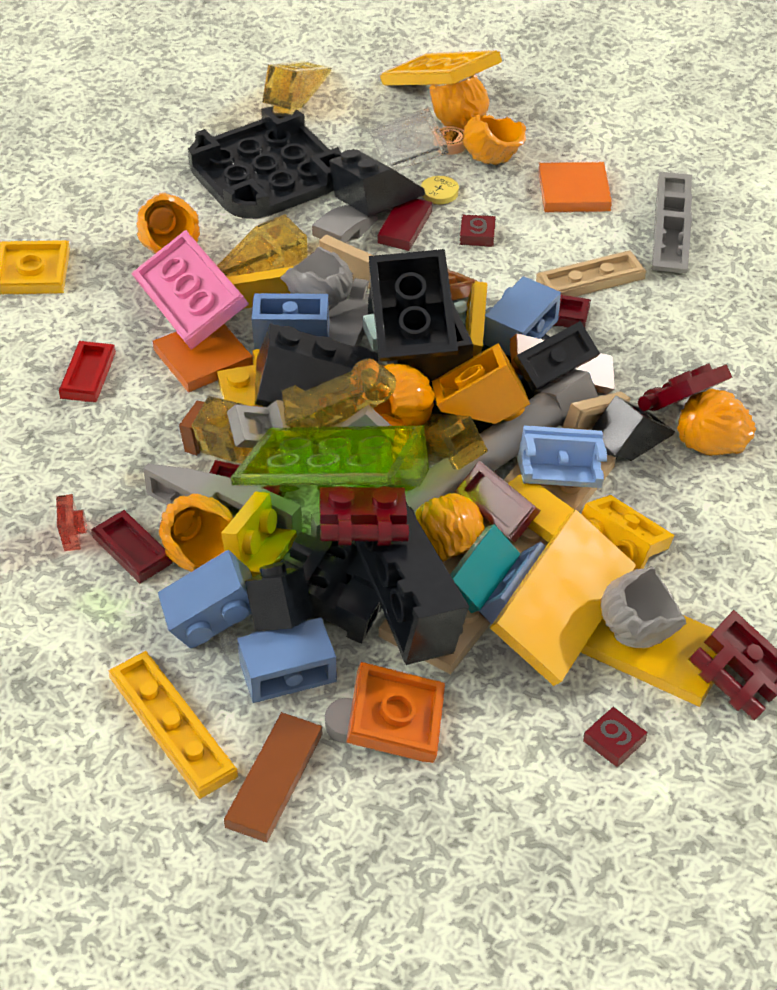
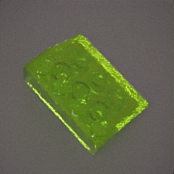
(336, 457)

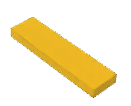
(173, 724)

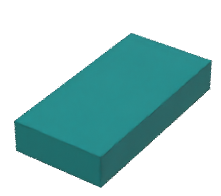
(484, 567)

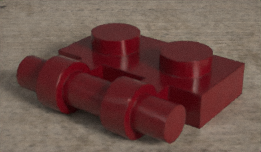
(683, 387)
(363, 515)
(748, 655)

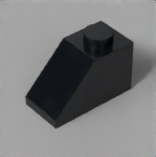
(630, 430)

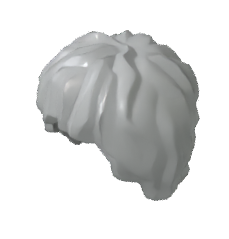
(320, 274)
(641, 609)

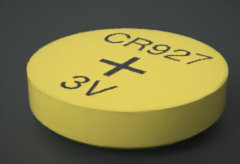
(440, 189)

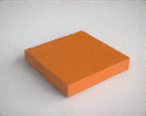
(574, 187)
(200, 365)
(396, 713)

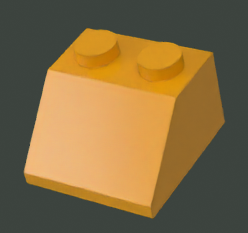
(482, 388)

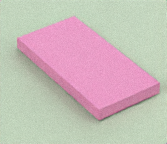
(189, 289)

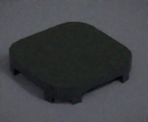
(263, 165)

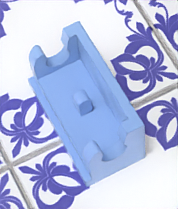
(562, 456)

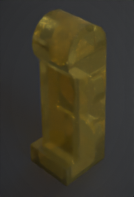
(340, 397)
(454, 439)

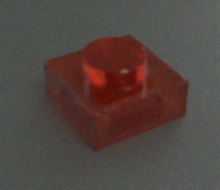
(70, 522)

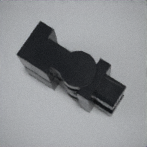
(337, 584)

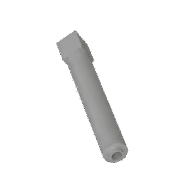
(546, 409)

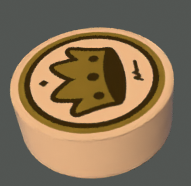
(454, 139)

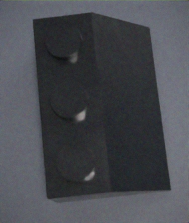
(301, 360)

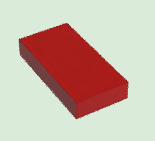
(87, 371)

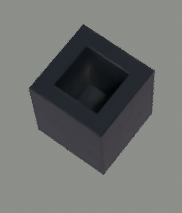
(279, 597)

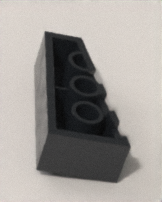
(415, 594)

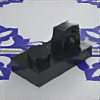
(556, 356)

